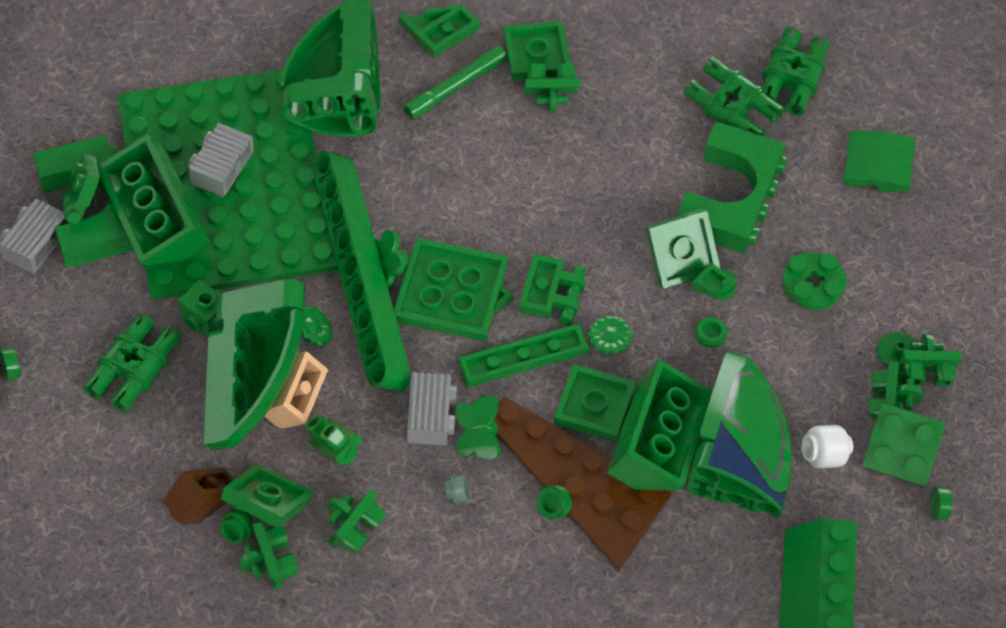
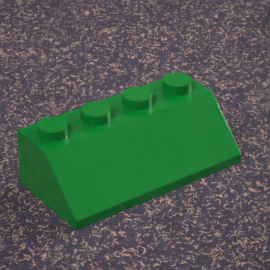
(152, 203)
(660, 430)
(819, 575)

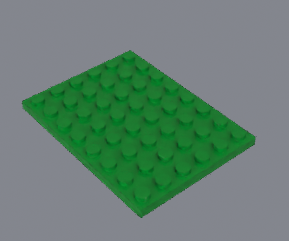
(271, 215)

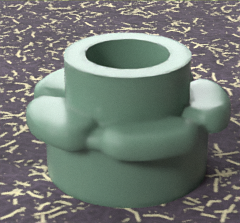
(458, 488)

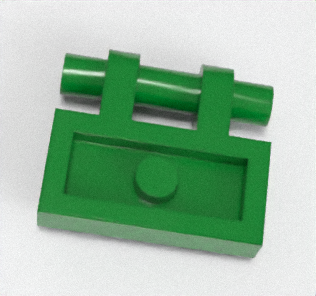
(85, 181)
(542, 286)

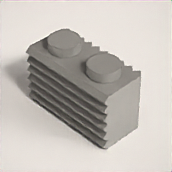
(220, 159)
(32, 236)
(429, 408)

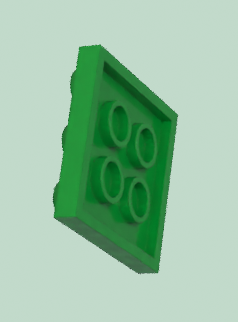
(451, 289)

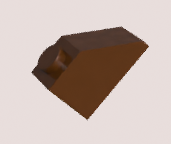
(197, 494)

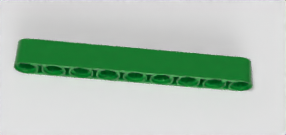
(361, 272)

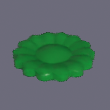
(316, 327)
(610, 335)
(892, 346)

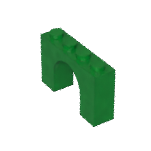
(758, 161)
(92, 237)

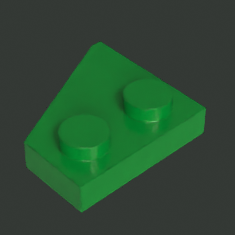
(440, 27)

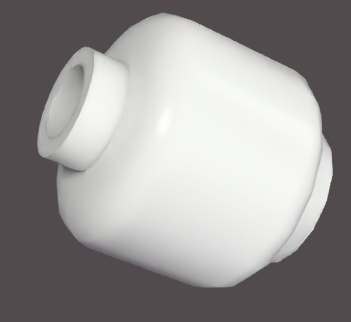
(826, 446)

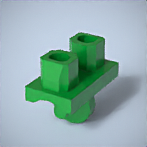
(563, 83)
(929, 357)
(897, 393)
(333, 439)
(347, 534)
(269, 541)

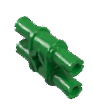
(795, 70)
(733, 87)
(137, 374)

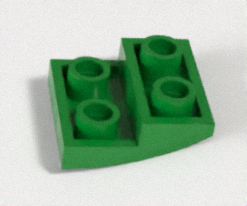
(880, 160)

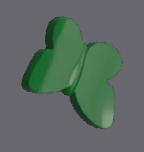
(392, 259)
(479, 428)

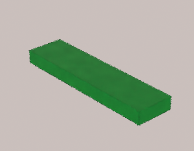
(523, 355)

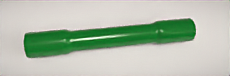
(429, 99)

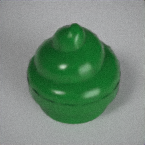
(236, 526)

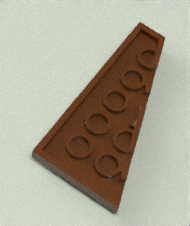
(601, 505)

